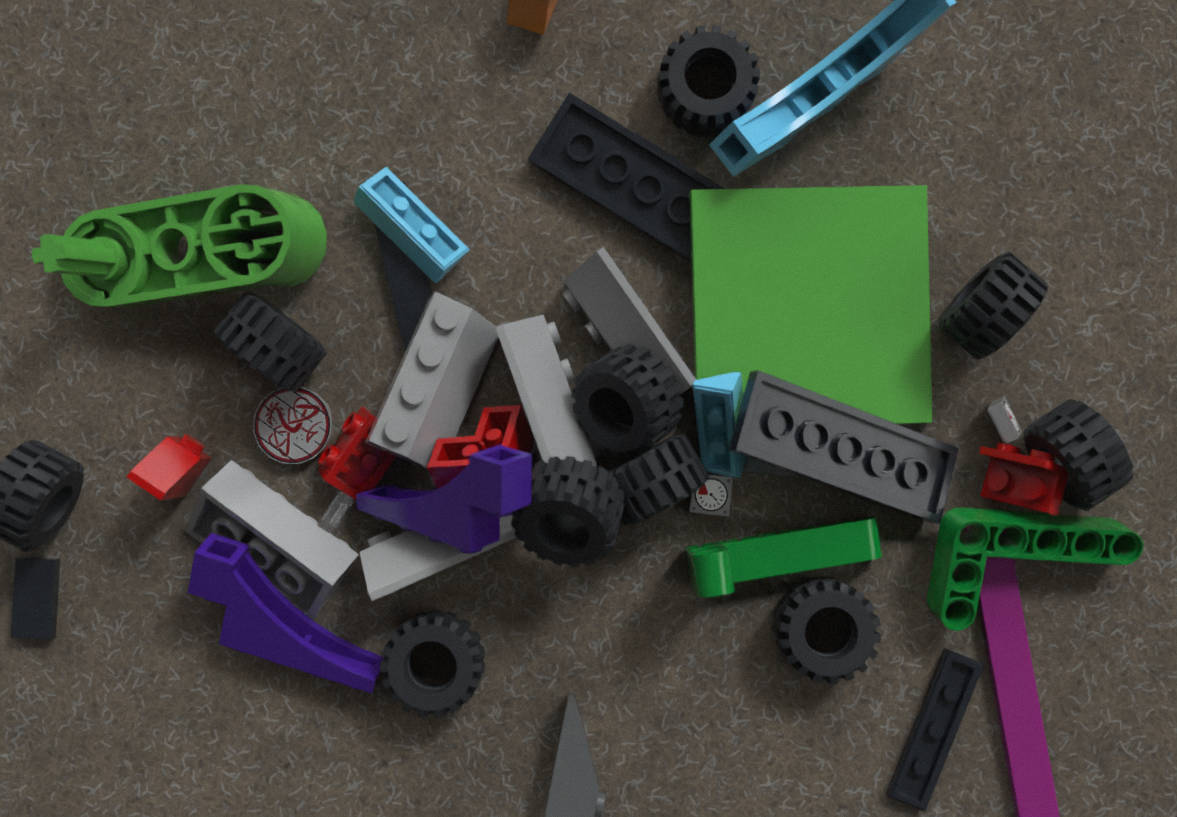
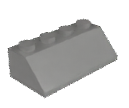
(619, 314)
(434, 380)
(545, 388)
(281, 539)
(411, 556)

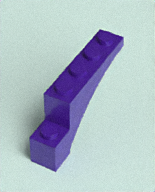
(466, 508)
(267, 624)

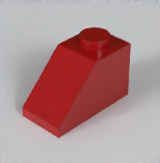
(171, 467)

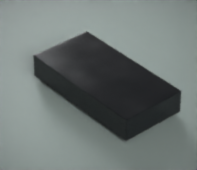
(35, 598)

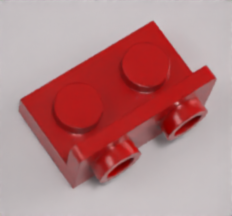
(351, 462)
(1024, 480)

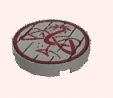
(293, 425)

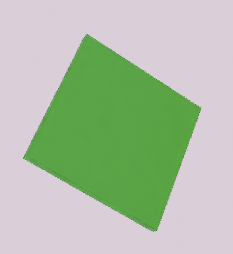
(817, 292)

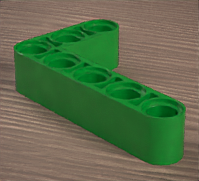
(1019, 542)
(722, 563)

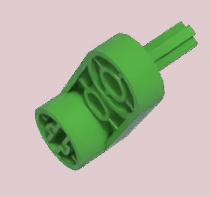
(136, 255)

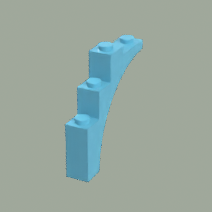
(826, 84)

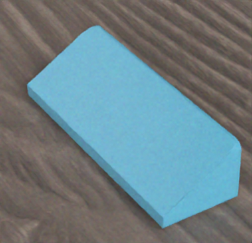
(410, 224)
(717, 409)

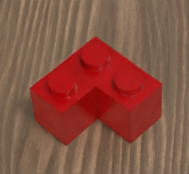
(496, 427)

